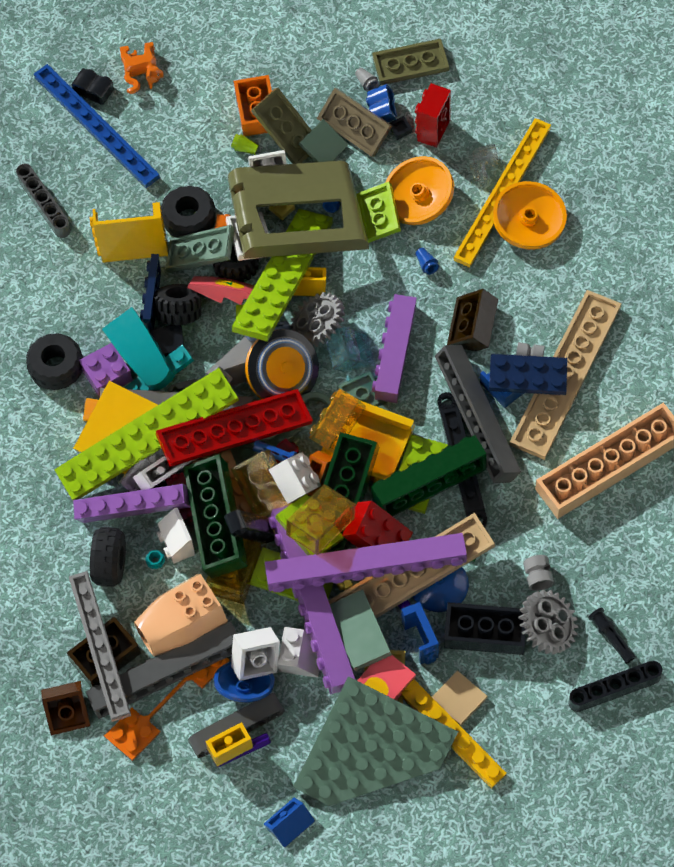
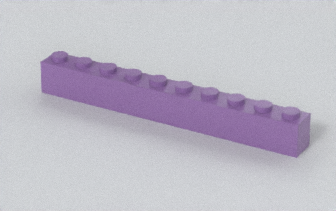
(366, 562)
(318, 618)

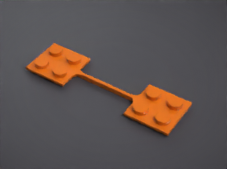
(136, 732)

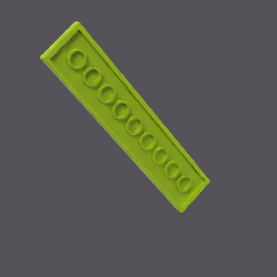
(278, 283)
(138, 438)

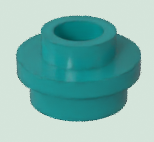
(155, 554)

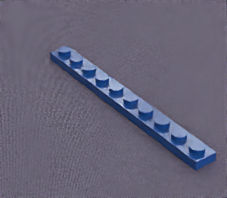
(96, 126)

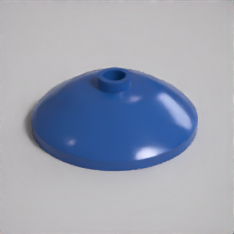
(451, 589)
(242, 691)

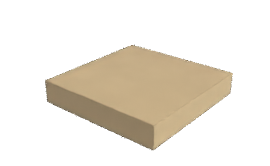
(459, 697)

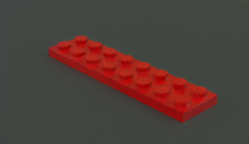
(233, 427)

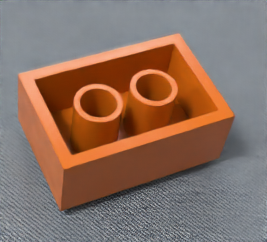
(248, 94)

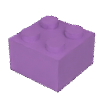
(105, 366)

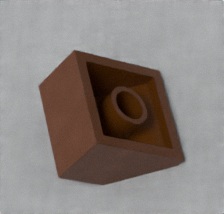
(65, 708)

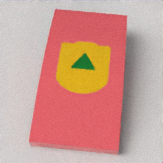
(220, 288)
(388, 677)

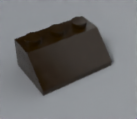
(473, 320)

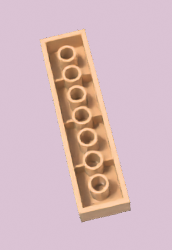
(607, 461)

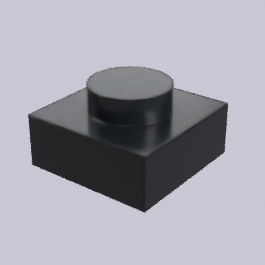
(401, 128)

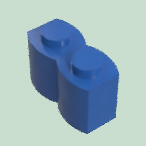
(382, 102)

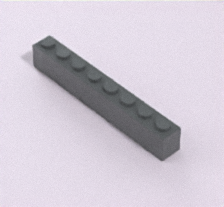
(477, 413)
(169, 667)

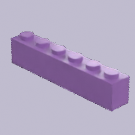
(395, 348)
(131, 503)

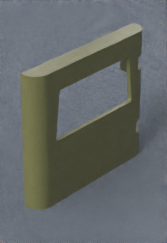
(290, 186)

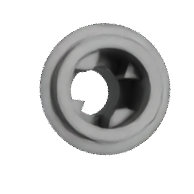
(366, 79)

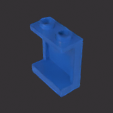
(415, 616)

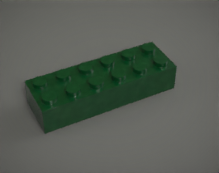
(351, 471)
(430, 476)
(210, 500)

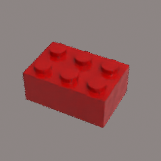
(433, 115)
(374, 527)

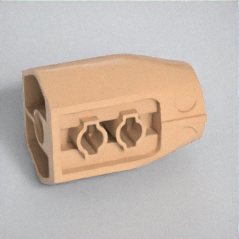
(180, 616)

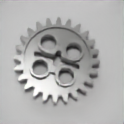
(318, 318)
(548, 622)

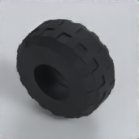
(188, 198)
(56, 376)
(107, 556)

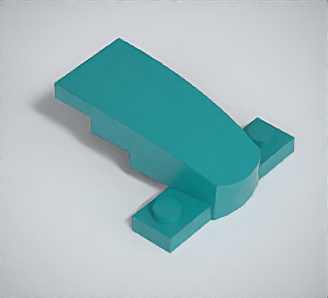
(143, 353)

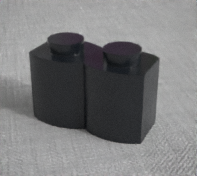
(93, 86)

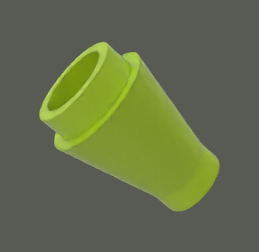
(243, 144)

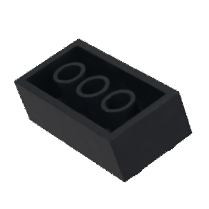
(484, 629)

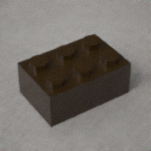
(122, 646)

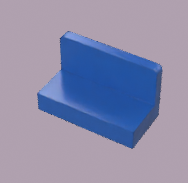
(289, 821)

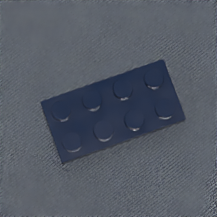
(151, 284)
(528, 374)

